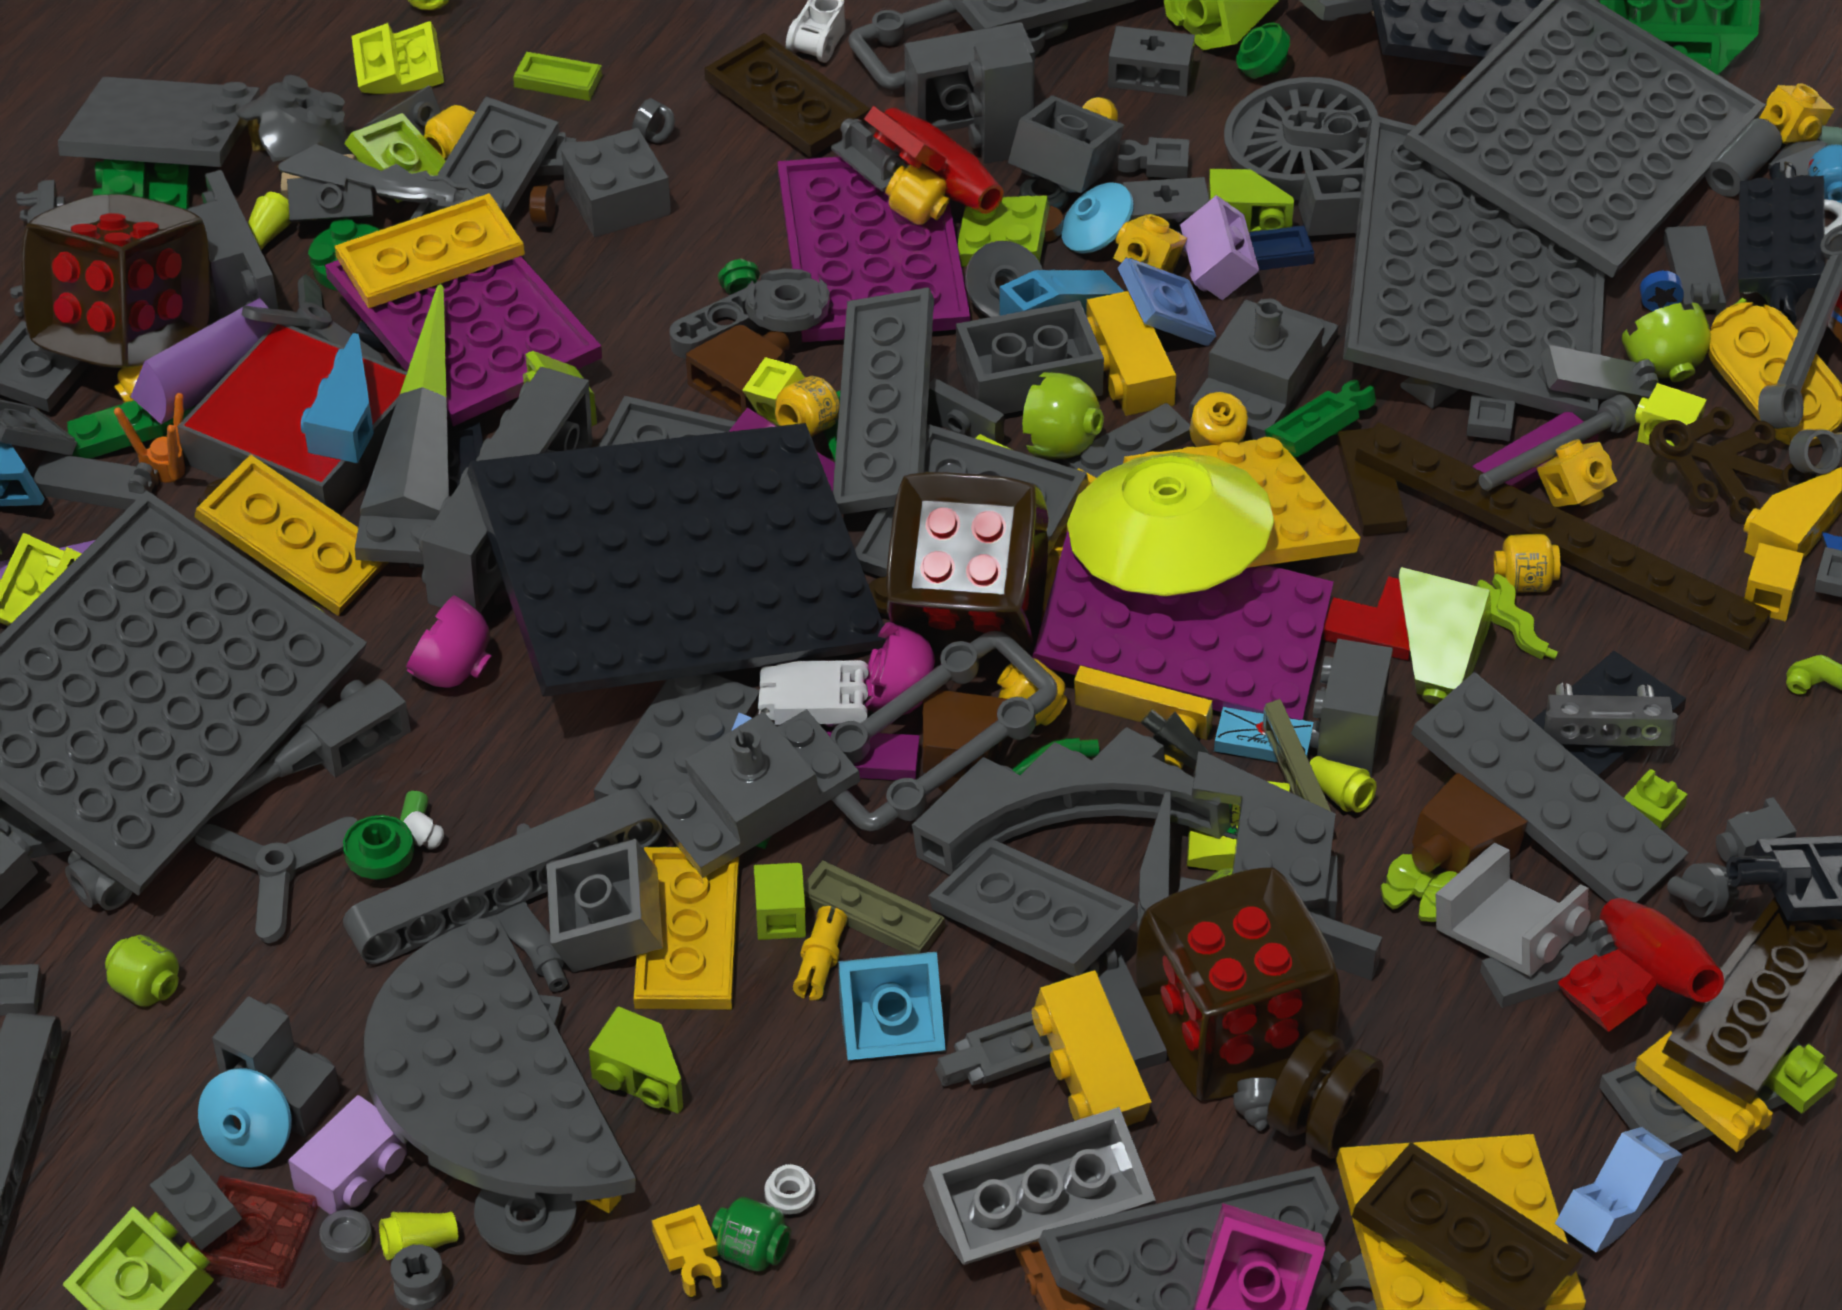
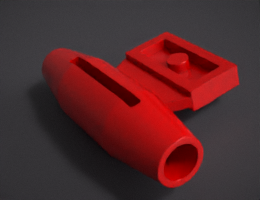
(928, 146)
(1647, 954)

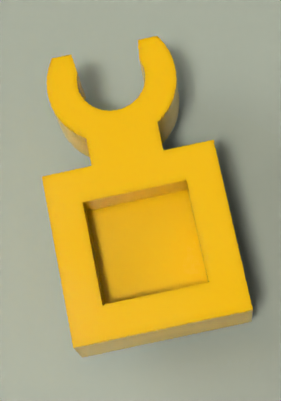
(688, 1245)

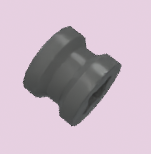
(419, 1290)

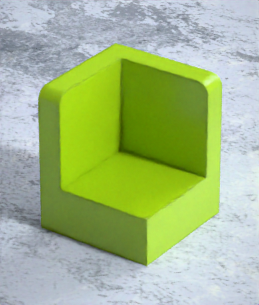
(779, 901)

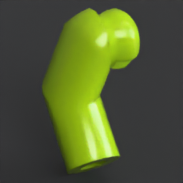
(1813, 671)

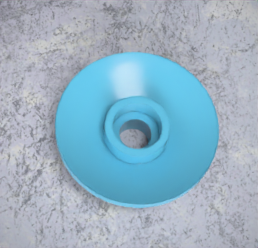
(1097, 218)
(262, 1115)

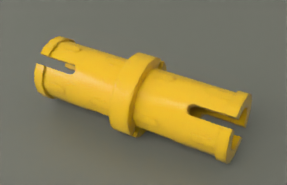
(820, 953)

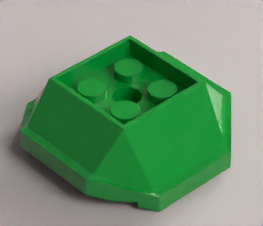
(1700, 29)

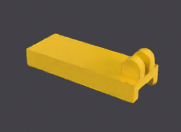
(1707, 1102)

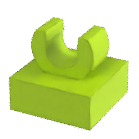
(1657, 799)
(1802, 1078)

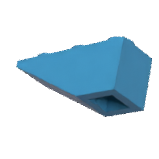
(1053, 288)
(341, 415)

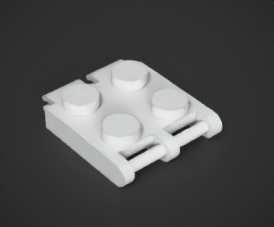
(815, 686)

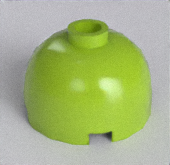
(1671, 340)
(1061, 417)

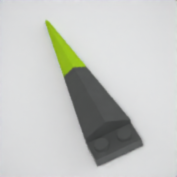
(413, 459)

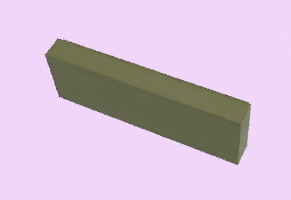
(1291, 754)
(873, 909)

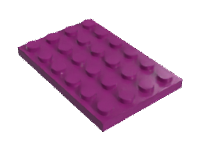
(862, 248)
(488, 330)
(1226, 644)

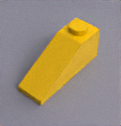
(1796, 515)

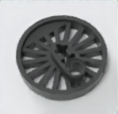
(1326, 136)

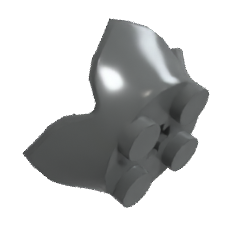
(297, 118)

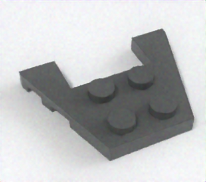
(1273, 828)

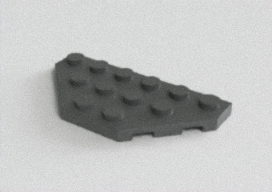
(1159, 1251)

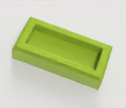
(557, 76)

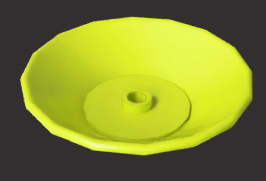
(1170, 524)

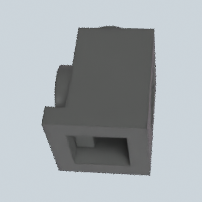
(1748, 827)

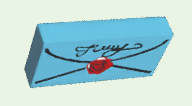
(1243, 734)

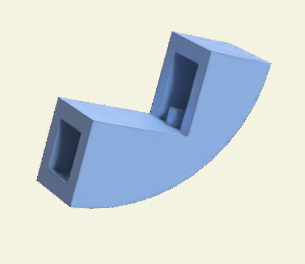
(1621, 1191)

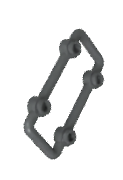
(889, 27)
(960, 664)

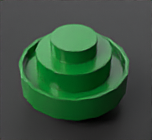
(1263, 50)
(378, 847)

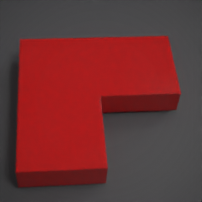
(1369, 624)

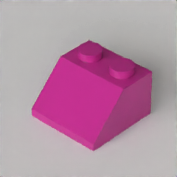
(1258, 1264)

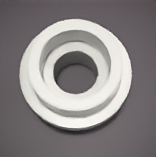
(785, 1179)

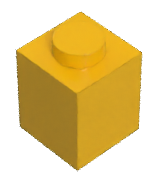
(1774, 579)

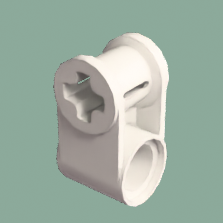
(817, 29)

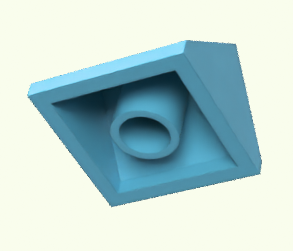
(891, 1005)

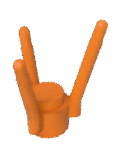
(164, 452)

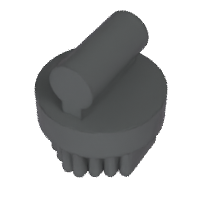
(1704, 889)

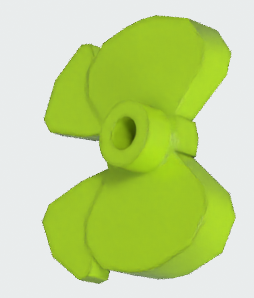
(1407, 879)

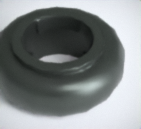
(1040, 185)

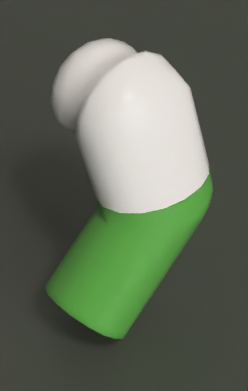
(420, 825)

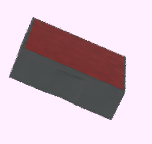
(261, 411)

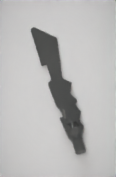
(393, 182)

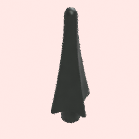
(1175, 736)

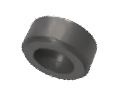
(345, 1235)

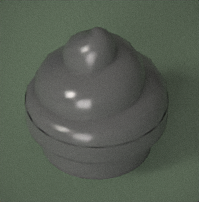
(1253, 1100)

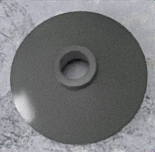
(995, 262)
(499, 1221)

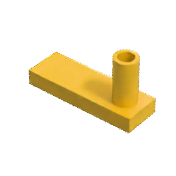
(1135, 699)

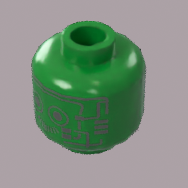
(751, 1234)

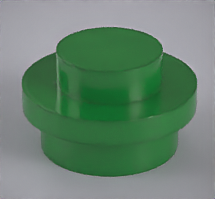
(738, 275)

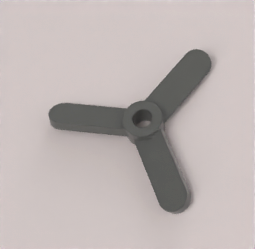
(309, 317)
(275, 865)

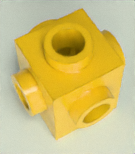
(1797, 112)
(1150, 242)
(1577, 474)

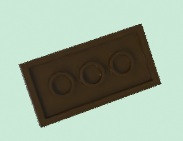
(785, 93)
(1466, 1234)

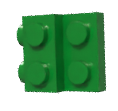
(148, 180)

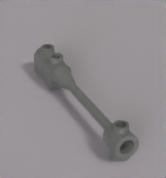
(335, 736)

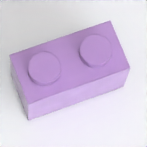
(1219, 248)
(347, 1157)

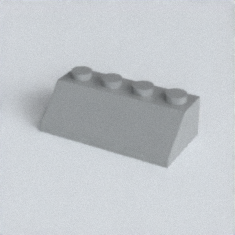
(1037, 1184)

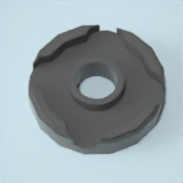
(768, 309)

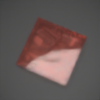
(267, 1237)

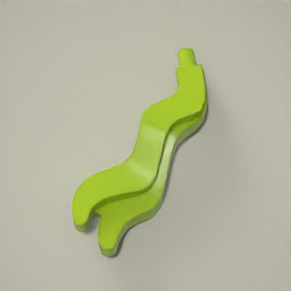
(1513, 618)

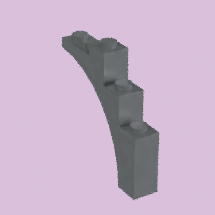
(1056, 788)

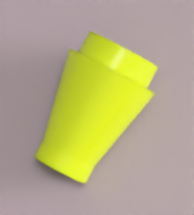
(269, 217)
(1344, 784)
(416, 1229)

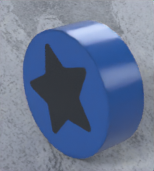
(1661, 290)

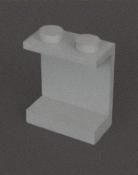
(1506, 917)

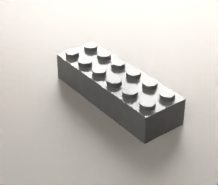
(456, 548)

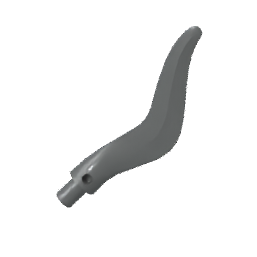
(534, 939)

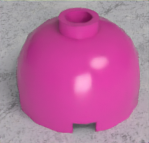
(452, 646)
(897, 665)

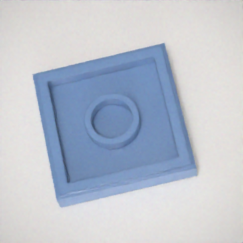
(1166, 301)

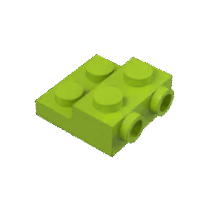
(140, 1268)

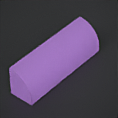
(196, 364)

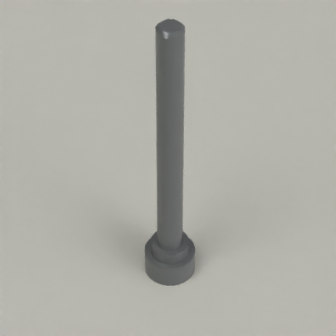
(1613, 416)

